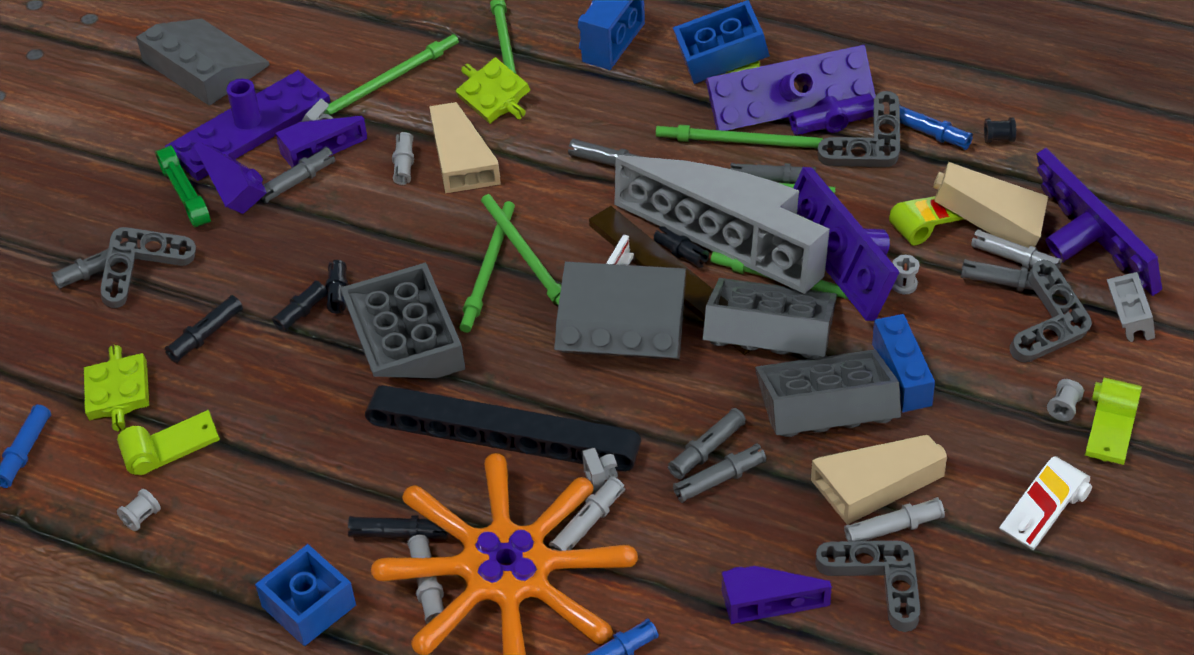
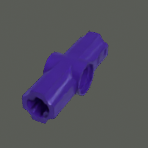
(831, 114)

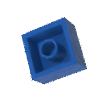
(306, 594)

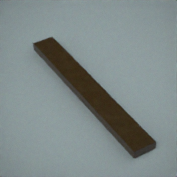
(647, 252)

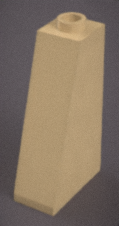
(461, 151)
(992, 204)
(877, 475)

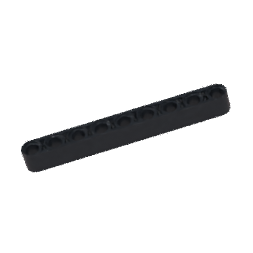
(500, 426)

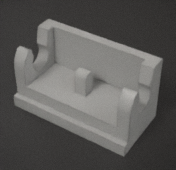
(1131, 305)

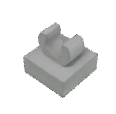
(317, 112)
(598, 469)

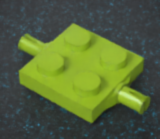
(493, 90)
(116, 387)

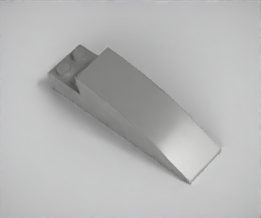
(727, 214)

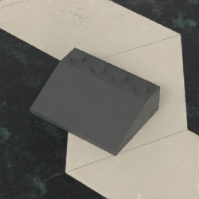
(198, 57)
(620, 310)
(769, 318)
(404, 325)
(829, 392)

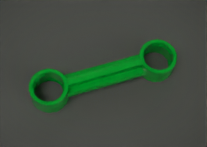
(193, 204)

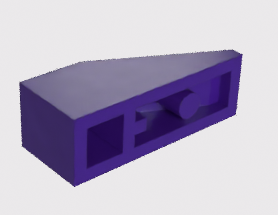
(312, 136)
(235, 182)
(766, 592)

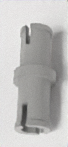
(403, 158)

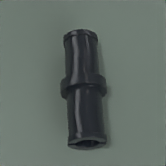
(681, 246)
(335, 281)
(299, 306)

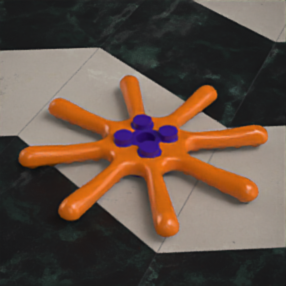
(504, 543)

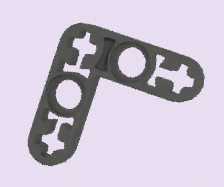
(873, 146)
(128, 254)
(1058, 323)
(890, 568)

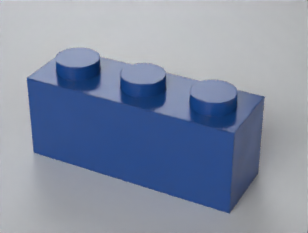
(904, 358)

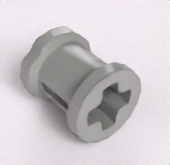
(912, 268)
(1063, 404)
(138, 510)

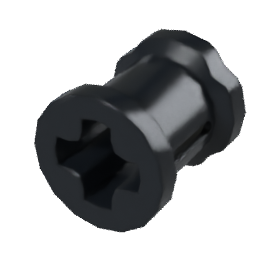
(1000, 130)

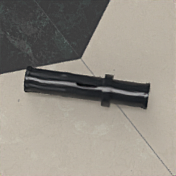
(194, 336)
(394, 527)

